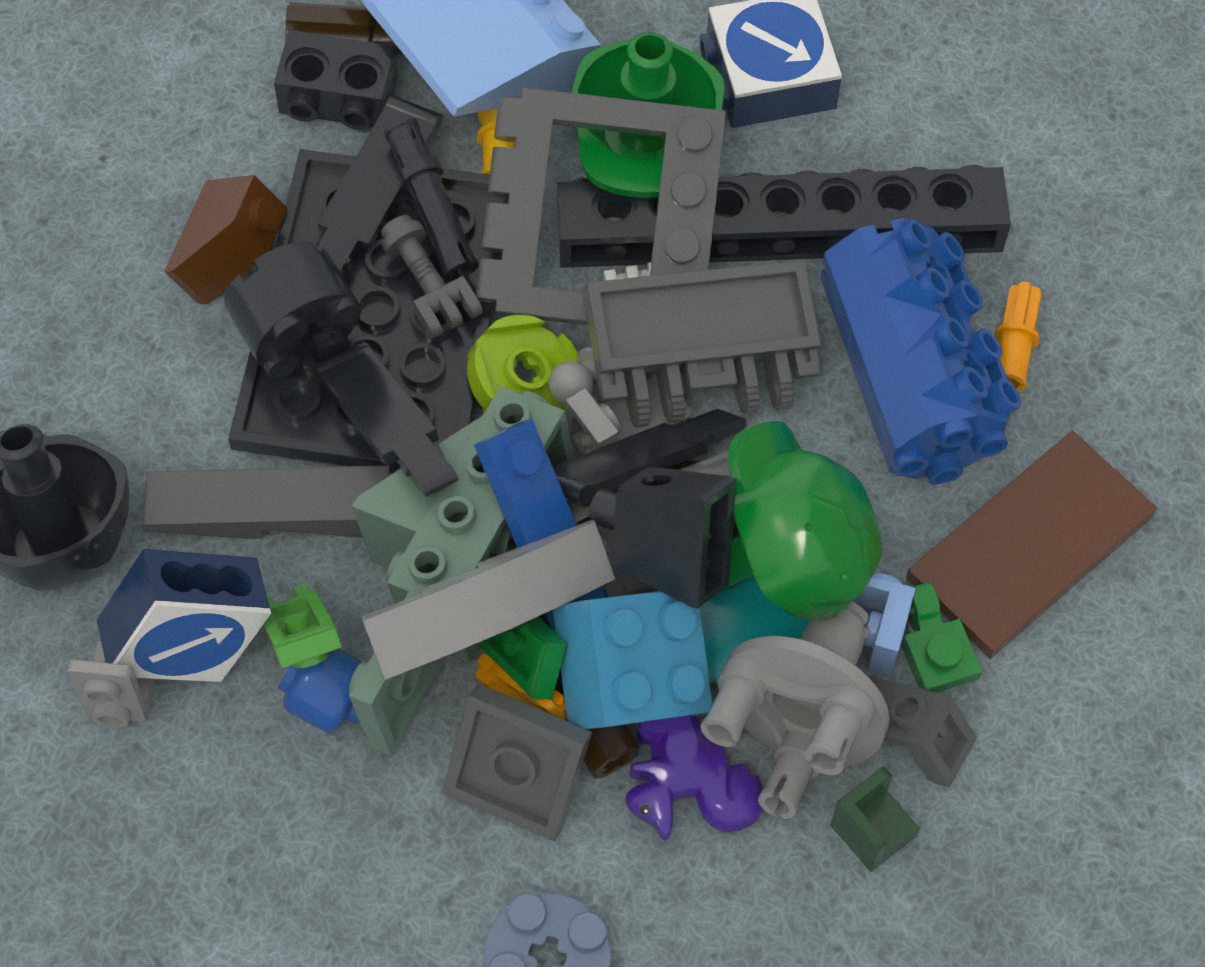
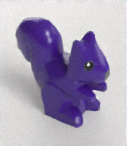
(687, 767)

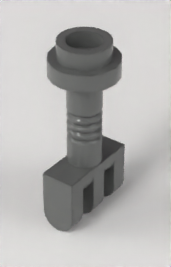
(404, 239)

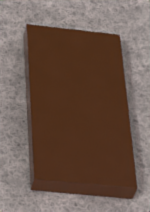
(1032, 543)

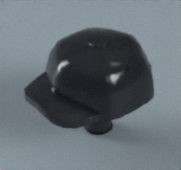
(58, 507)

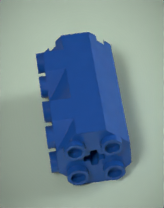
(916, 358)

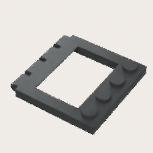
(520, 173)

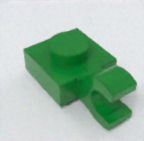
(937, 650)

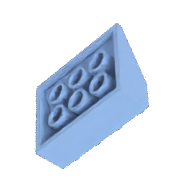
(487, 47)

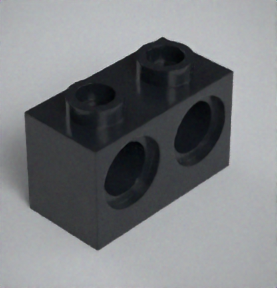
(337, 73)

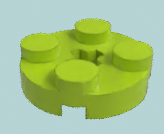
(513, 340)

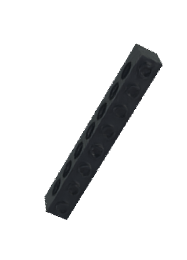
(810, 229)

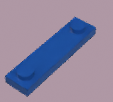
(527, 489)

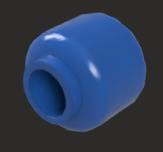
(321, 691)

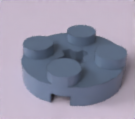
(537, 918)

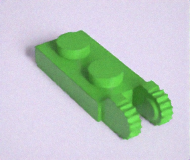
(300, 629)

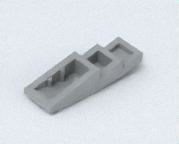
(488, 599)

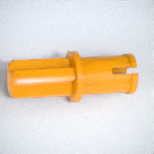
(1018, 332)

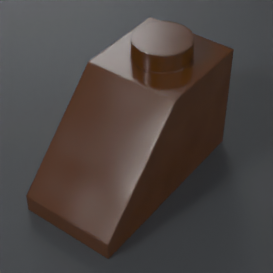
(224, 235)

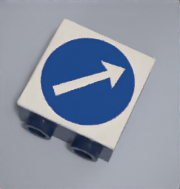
(772, 59)
(184, 615)

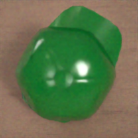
(647, 71)
(800, 524)

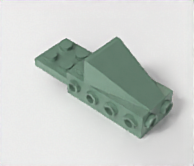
(435, 540)

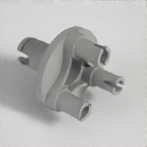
(803, 703)

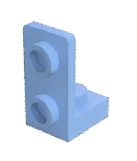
(889, 609)

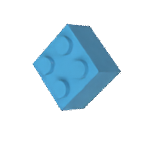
(632, 660)

